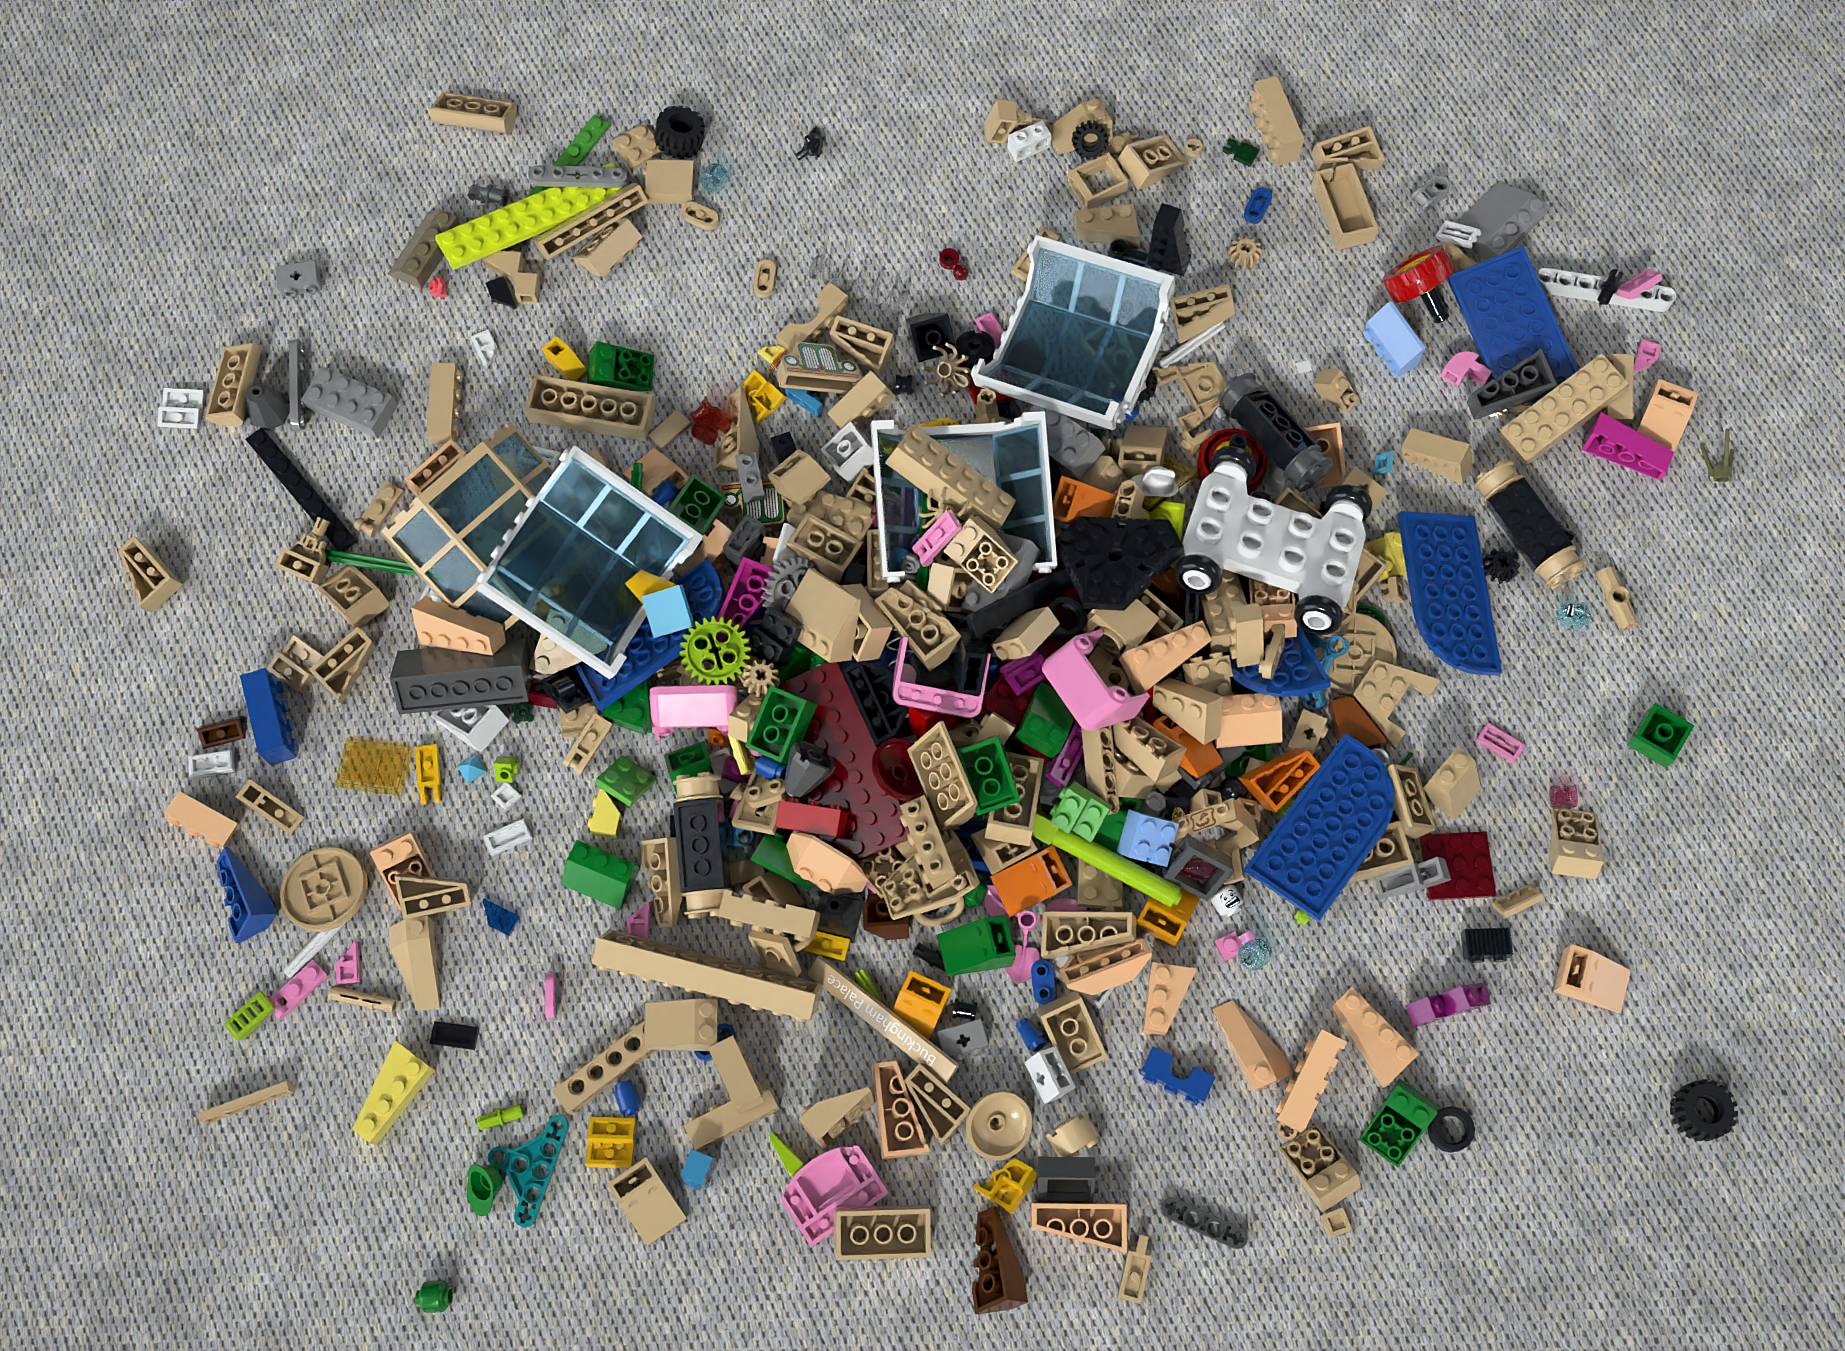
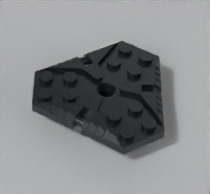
(1110, 556)

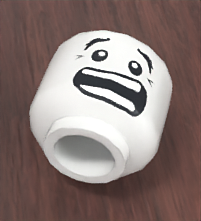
(1227, 901)

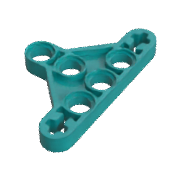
(535, 1156)

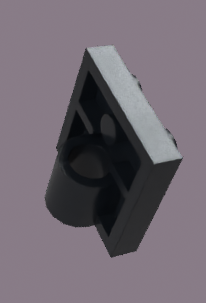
(566, 689)

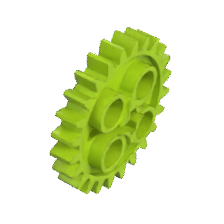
(734, 645)

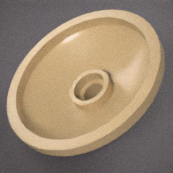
(1007, 1134)

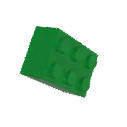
(697, 504)
(780, 724)

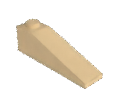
(928, 634)
(662, 861)

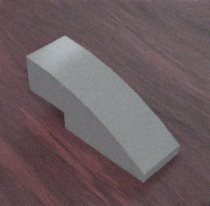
(1412, 878)

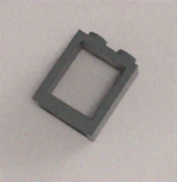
(739, 545)
(1182, 854)
(1067, 1179)

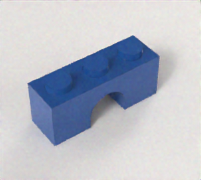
(1158, 1070)

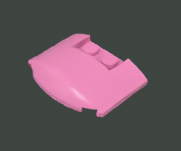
(829, 1182)

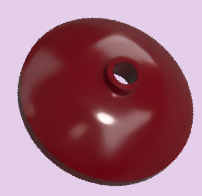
(891, 760)

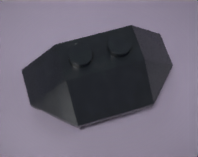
(873, 694)

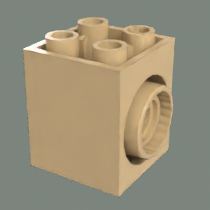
(1121, 628)

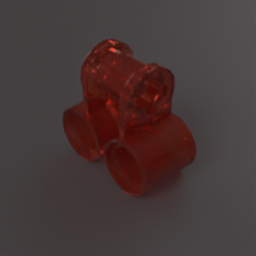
(708, 422)

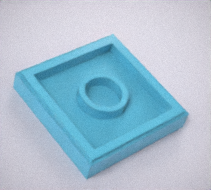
(667, 611)

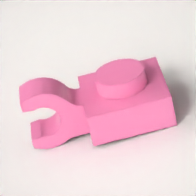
(1230, 944)

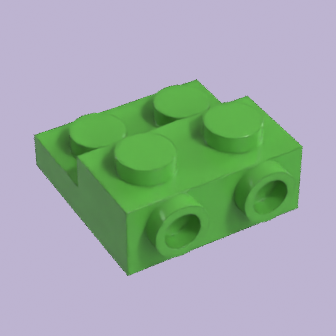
(1080, 811)

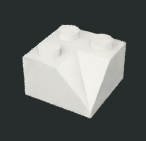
(849, 452)

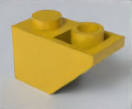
(564, 359)

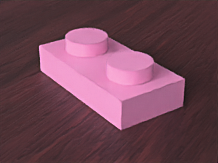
(1638, 284)

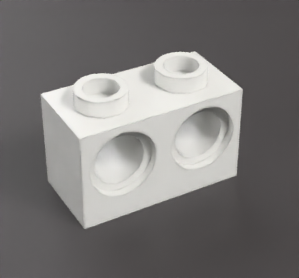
(1029, 141)

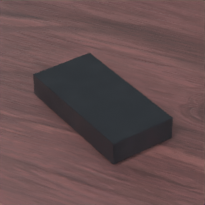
(454, 1035)

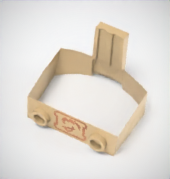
(1229, 845)

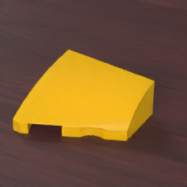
(758, 392)
(645, 583)
(1013, 1178)

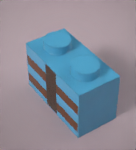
(698, 1170)

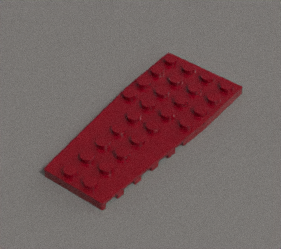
(843, 734)

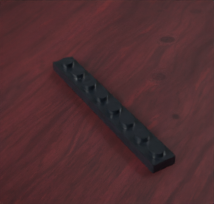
(300, 488)

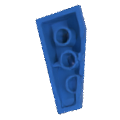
(248, 900)

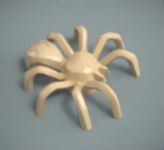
(948, 371)
(941, 510)

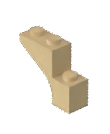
(511, 265)

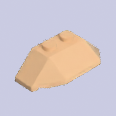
(825, 865)
(1105, 967)

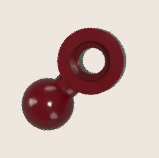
(960, 272)

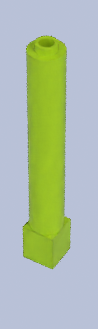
(1106, 861)

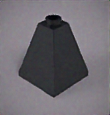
(839, 915)

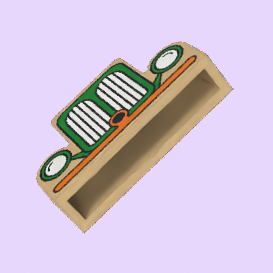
(817, 369)
(767, 511)

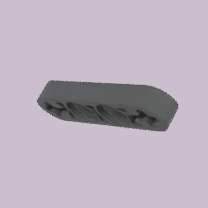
(1204, 1220)

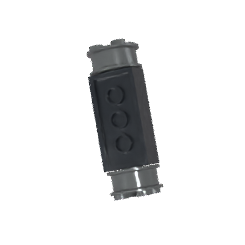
(1276, 431)

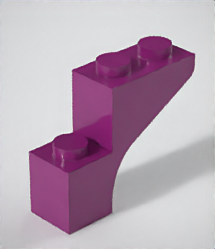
(1448, 1004)

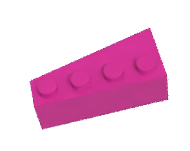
(1627, 447)
(744, 595)

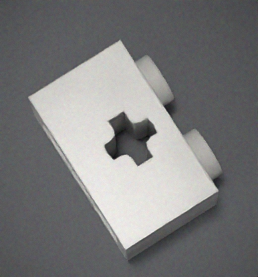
(1050, 1074)

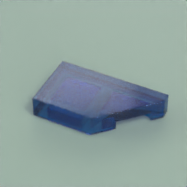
(500, 918)

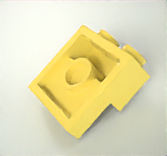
(1391, 551)

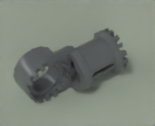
(488, 194)

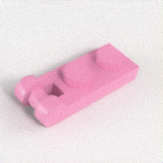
(936, 537)
(298, 988)

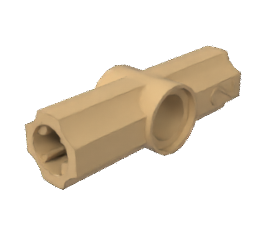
(986, 403)
(1620, 609)

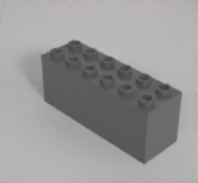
(460, 679)

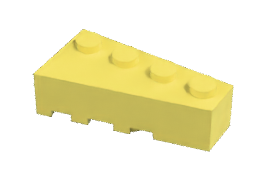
(392, 1092)

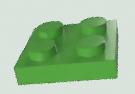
(625, 781)

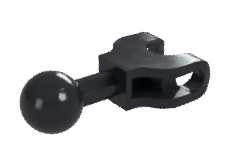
(1229, 788)

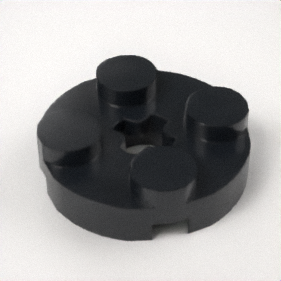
(969, 339)

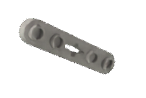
(566, 176)
(296, 370)

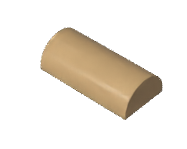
(474, 112)
(231, 384)

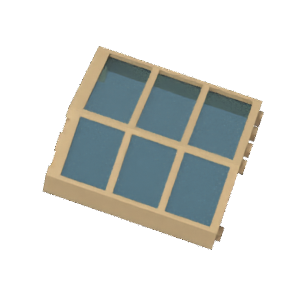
(465, 516)

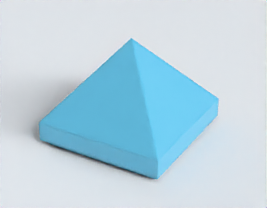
(1386, 458)
(471, 769)

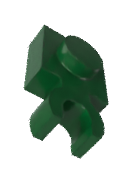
(1244, 153)

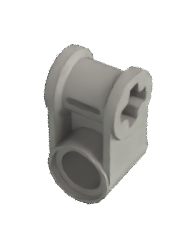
(1429, 194)

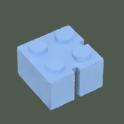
(1147, 838)

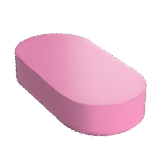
(550, 995)

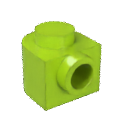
(506, 769)

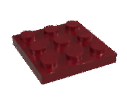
(1467, 862)

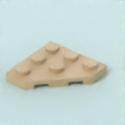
(551, 657)

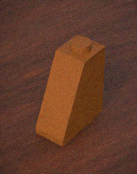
(1351, 719)

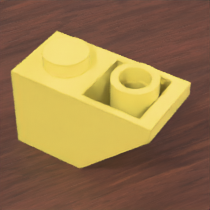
(606, 817)

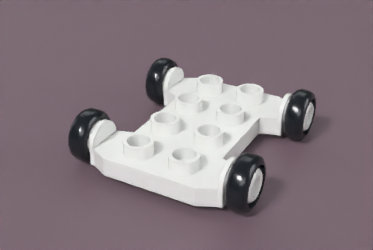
(1274, 542)

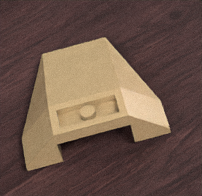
(908, 893)

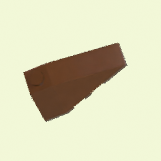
(879, 922)
(1000, 1276)

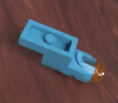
(799, 396)

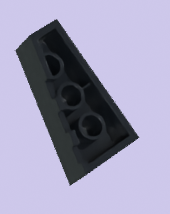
(1168, 242)

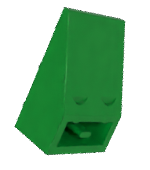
(620, 368)
(1112, 828)
(977, 946)
(1399, 1122)

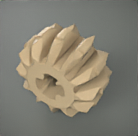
(1245, 252)
(760, 670)

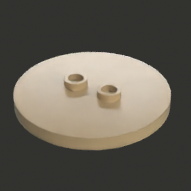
(1368, 642)
(323, 889)

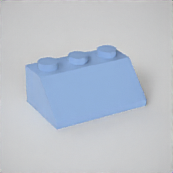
(1394, 340)

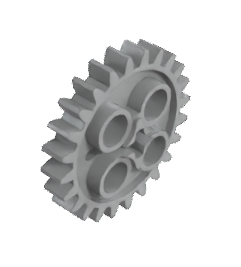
(785, 581)

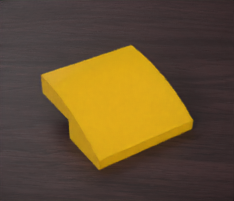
(602, 1137)

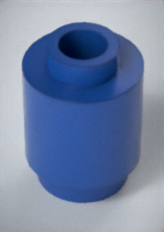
(770, 768)
(627, 1098)

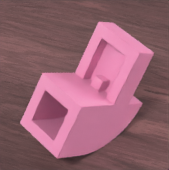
(1465, 364)

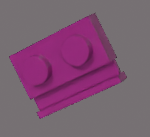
(1024, 672)

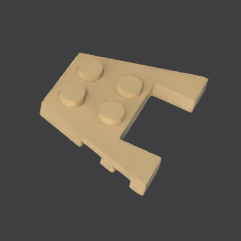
(1202, 387)
(1382, 690)

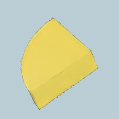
(772, 352)

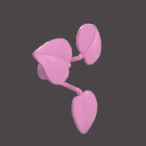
(1027, 921)

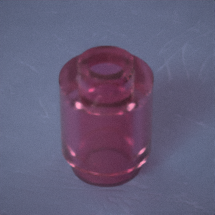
(1198, 869)

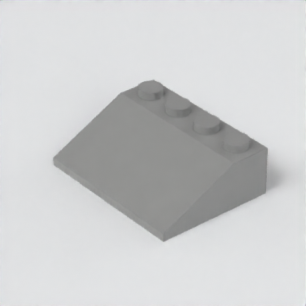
(1503, 218)

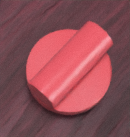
(438, 287)

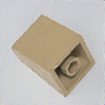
(1454, 784)

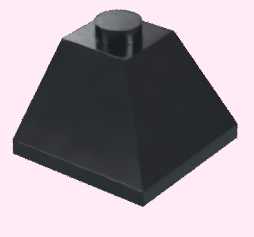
(929, 331)

